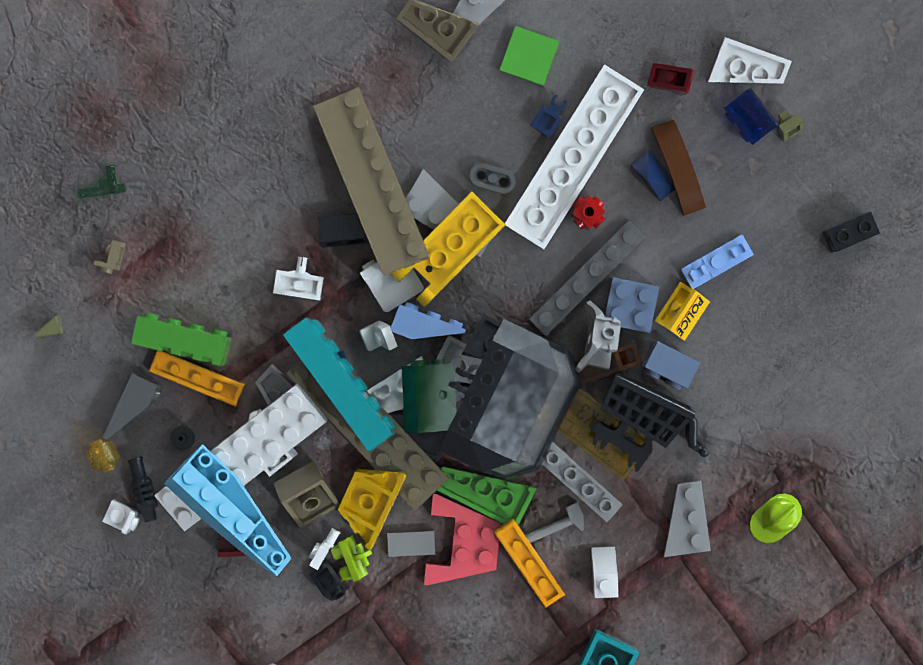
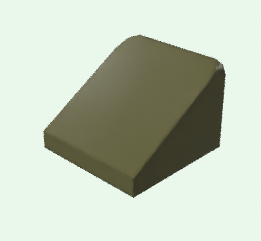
(52, 328)

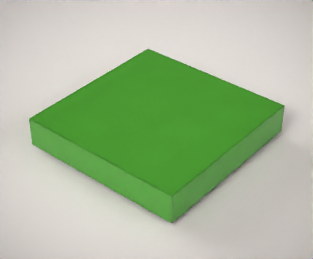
(529, 56)

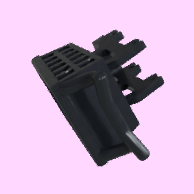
(637, 452)

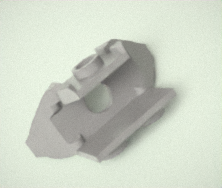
(601, 339)

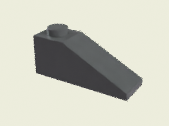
(136, 399)

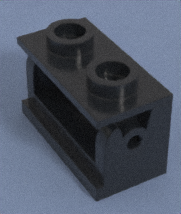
(851, 232)

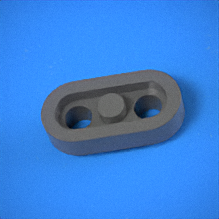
(492, 178)

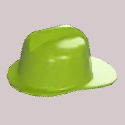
(776, 518)

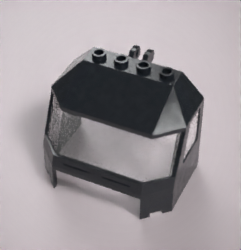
(512, 404)

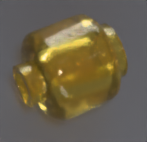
(102, 455)

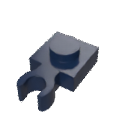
(547, 119)

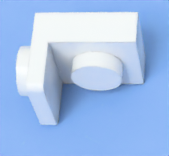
(378, 335)
(121, 517)

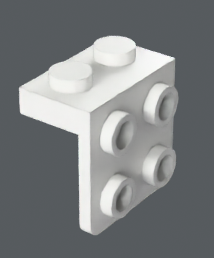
(387, 289)

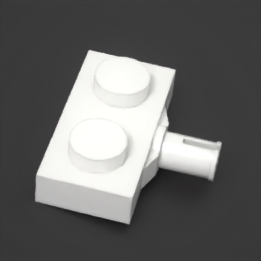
(298, 282)
(321, 550)

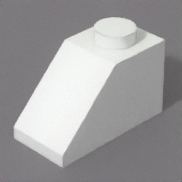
(604, 572)

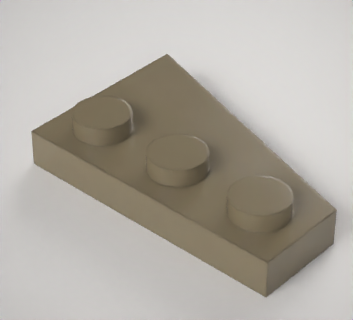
(437, 27)

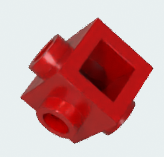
(582, 219)

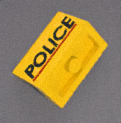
(682, 311)

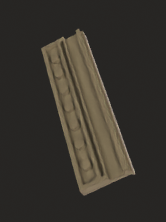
(371, 182)

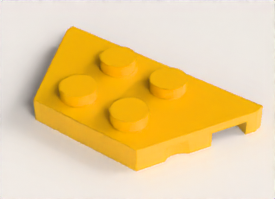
(370, 501)

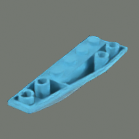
(227, 507)

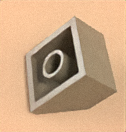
(306, 494)

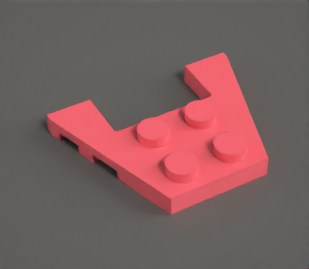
(473, 543)

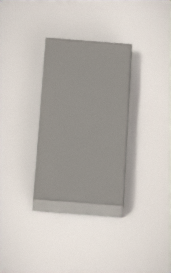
(411, 543)

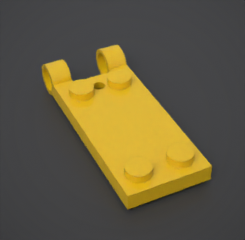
(454, 245)

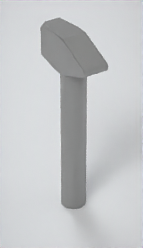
(574, 516)

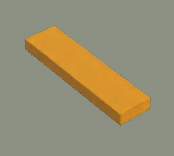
(197, 377)
(529, 562)

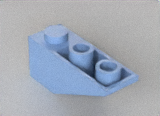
(416, 325)

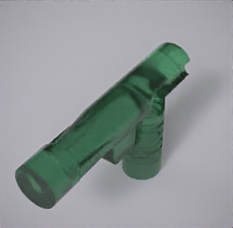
(104, 185)

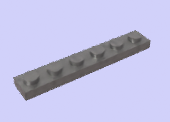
(587, 277)

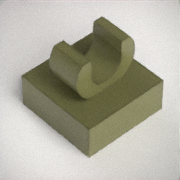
(789, 125)

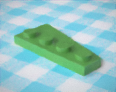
(488, 495)

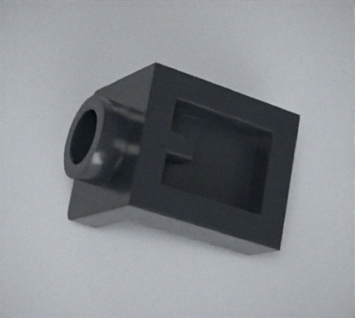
(329, 582)

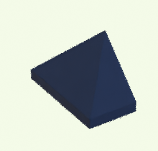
(654, 175)

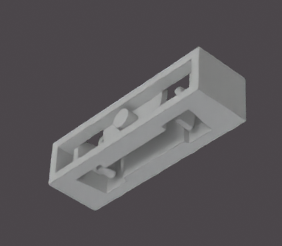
(581, 482)

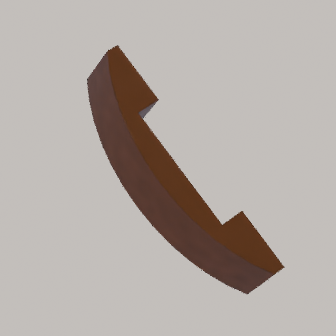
(679, 167)
(624, 358)

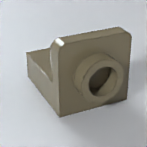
(114, 254)

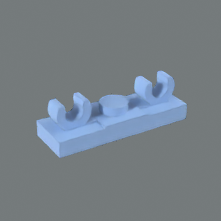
(717, 262)

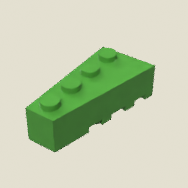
(182, 340)

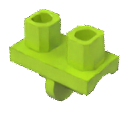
(354, 557)

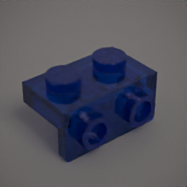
(750, 116)

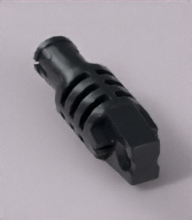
(143, 490)

